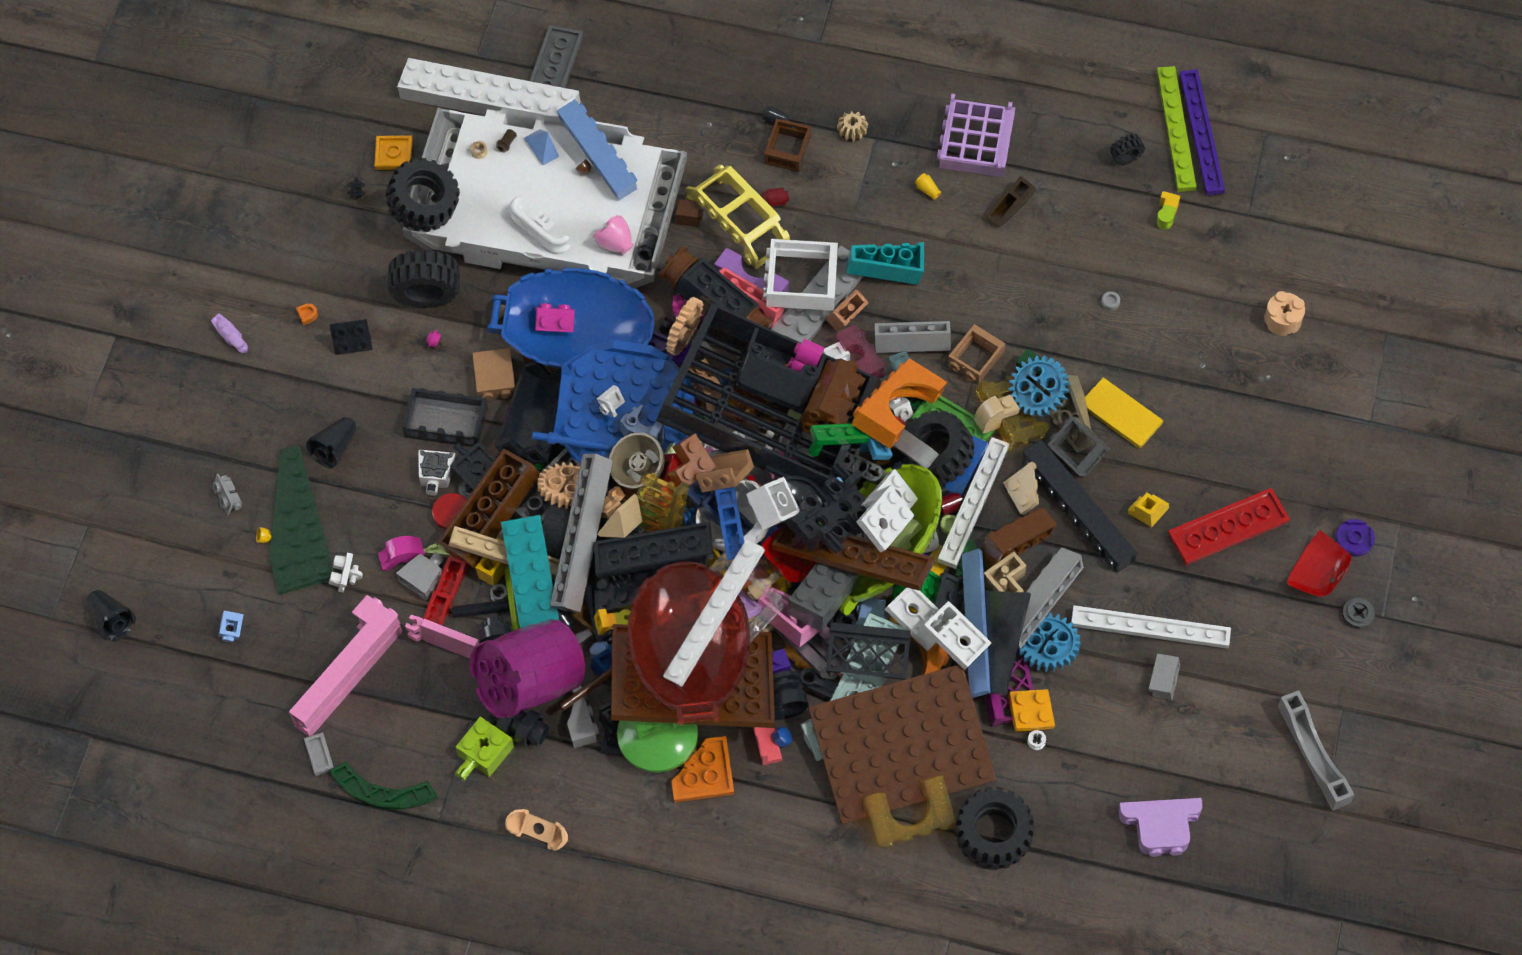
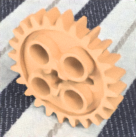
(679, 335)
(559, 484)

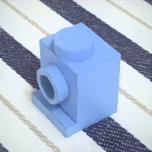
(233, 620)

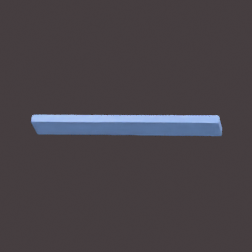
(976, 613)

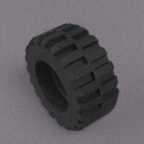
(429, 175)
(423, 278)
(958, 452)
(988, 852)

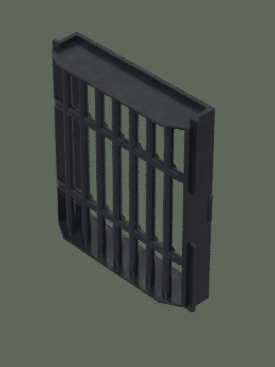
(727, 441)

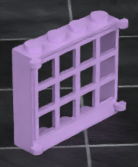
(1006, 115)

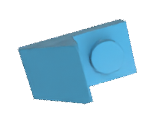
(877, 449)

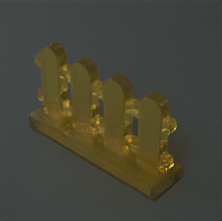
(1009, 427)
(674, 507)

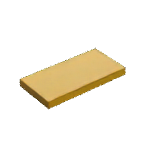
(1122, 413)

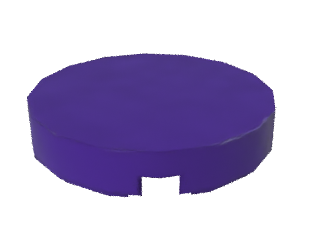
(1355, 537)

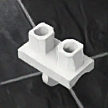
(340, 580)

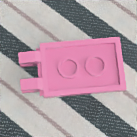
(441, 636)

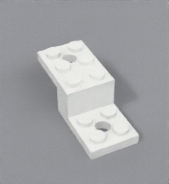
(887, 510)
(938, 626)

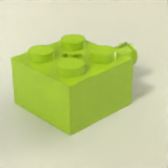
(475, 753)

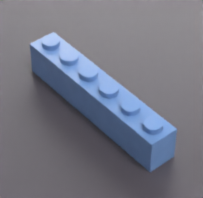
(597, 149)

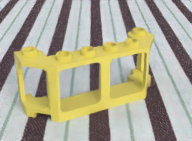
(748, 195)

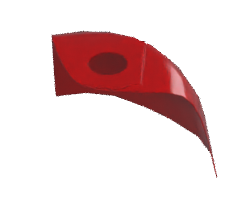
(1318, 564)
(788, 566)

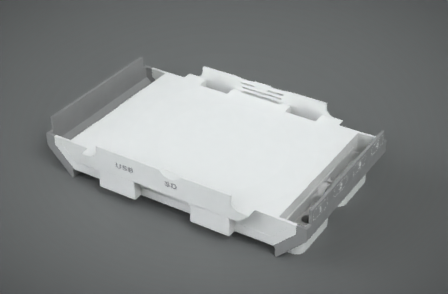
(576, 202)

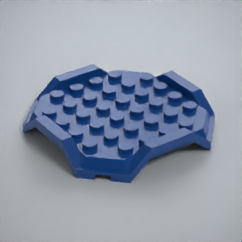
(639, 373)

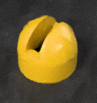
(263, 535)

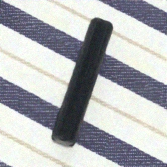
(480, 608)

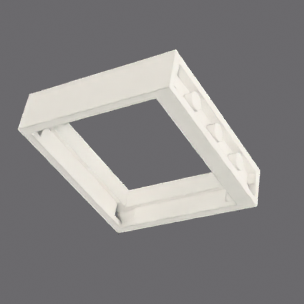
(801, 249)

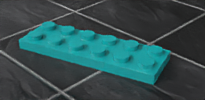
(529, 570)

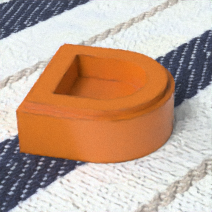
(307, 313)

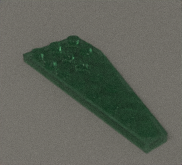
(298, 541)

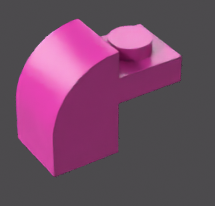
(400, 550)

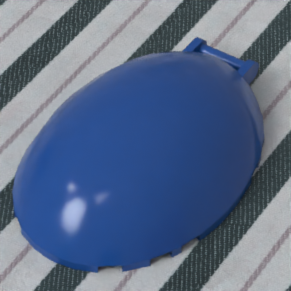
(602, 313)

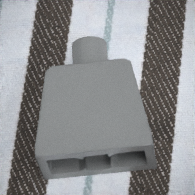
(421, 575)

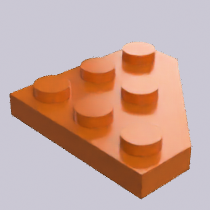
(705, 773)

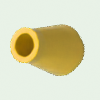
(927, 186)

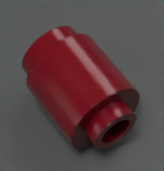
(776, 197)
(950, 503)

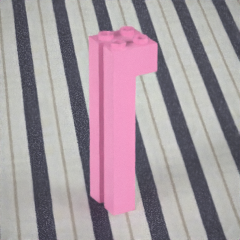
(377, 632)

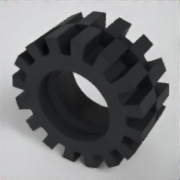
(1127, 149)

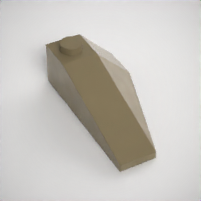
(1073, 406)

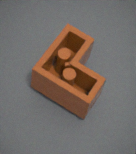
(693, 459)

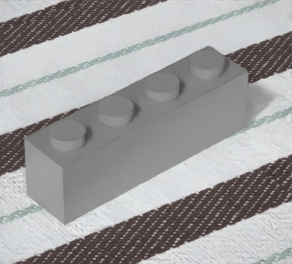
(912, 336)

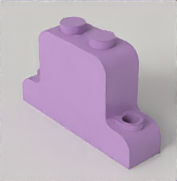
(1161, 823)

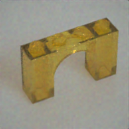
(937, 815)

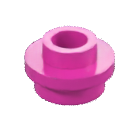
(433, 339)

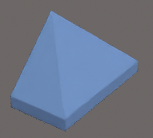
(542, 146)

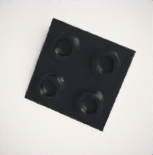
(351, 337)

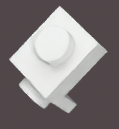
(837, 351)
(610, 401)
(901, 408)

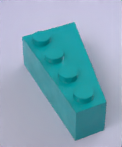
(887, 262)

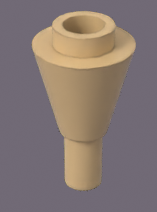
(754, 593)

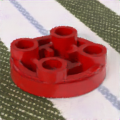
(447, 508)

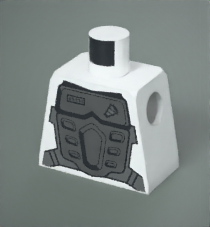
(435, 470)

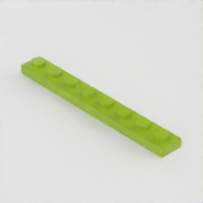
(1176, 129)

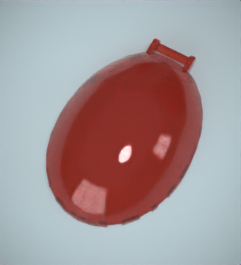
(660, 624)

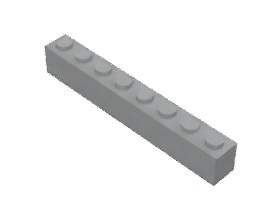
(581, 533)

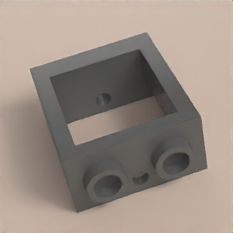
(1092, 458)

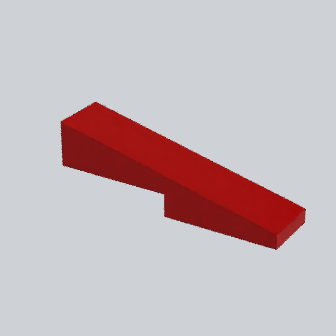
(446, 590)

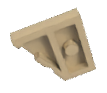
(1023, 488)

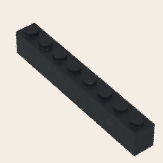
(1080, 507)

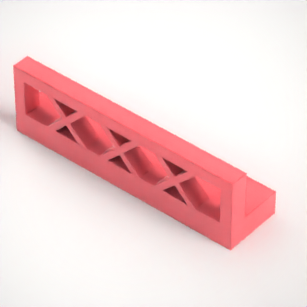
(767, 748)

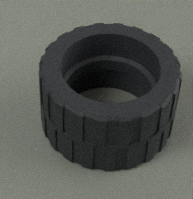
(555, 528)

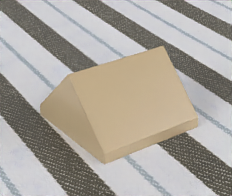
(623, 520)

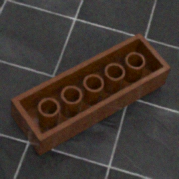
(492, 502)

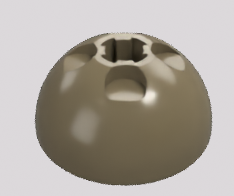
(634, 457)

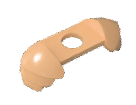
(522, 822)

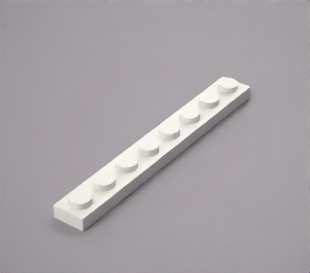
(973, 503)
(713, 613)
(1151, 627)

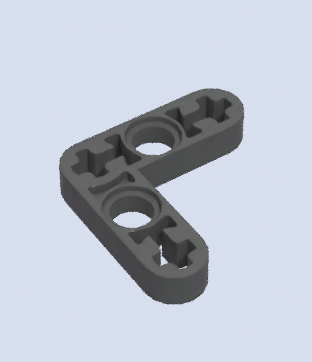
(856, 461)

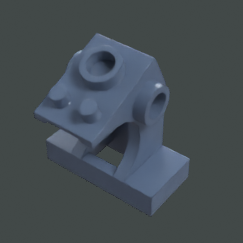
(630, 424)

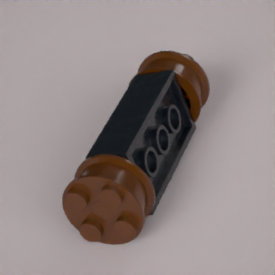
(699, 279)

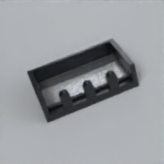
(444, 417)

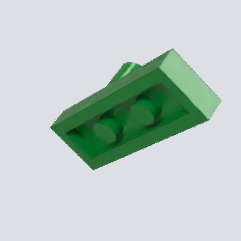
(835, 434)

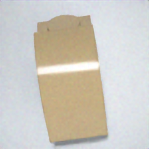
(993, 410)

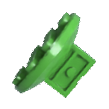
(656, 745)

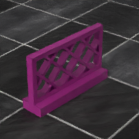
(995, 701)

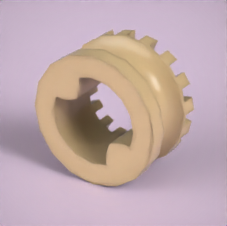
(477, 145)

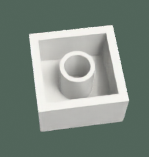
(773, 503)

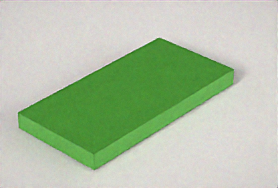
(965, 416)

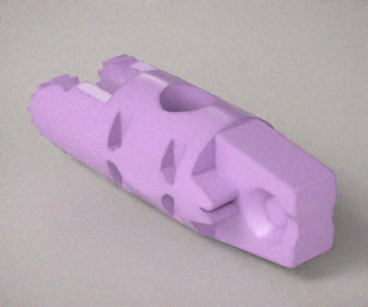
(229, 333)

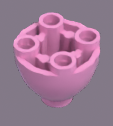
(615, 236)

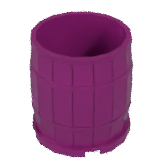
(527, 667)

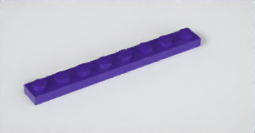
(1202, 132)

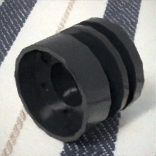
(788, 695)

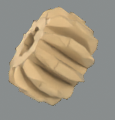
(852, 126)

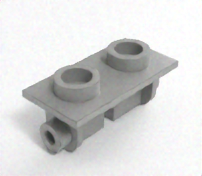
(223, 487)

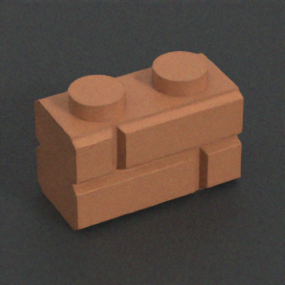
(846, 310)

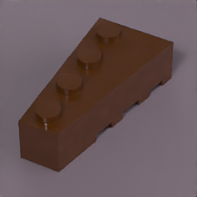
(1017, 537)

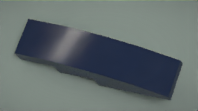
(707, 503)

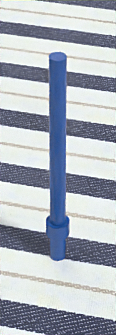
(553, 438)

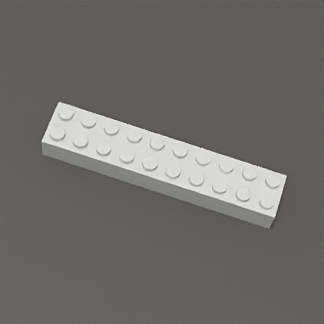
(476, 90)

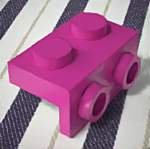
(553, 318)

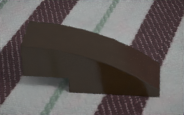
(1011, 202)

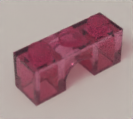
(855, 342)

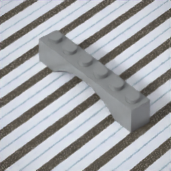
(579, 725)
(1328, 777)

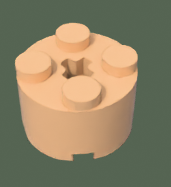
(1284, 313)

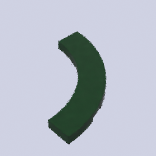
(381, 796)

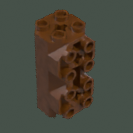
(833, 395)

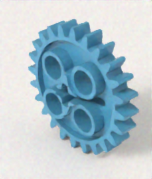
(1050, 372)
(1062, 650)

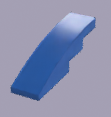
(730, 521)

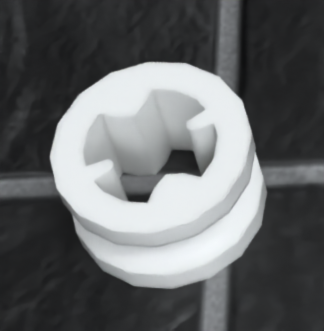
(1036, 733)

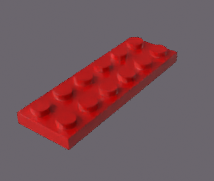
(1228, 526)

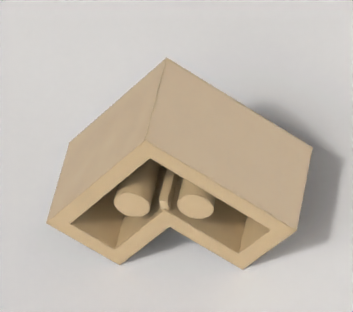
(1005, 574)

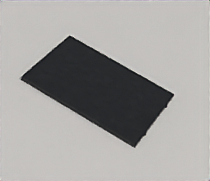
(1004, 627)

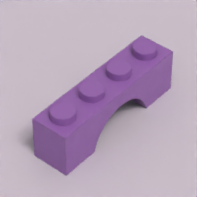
(733, 262)

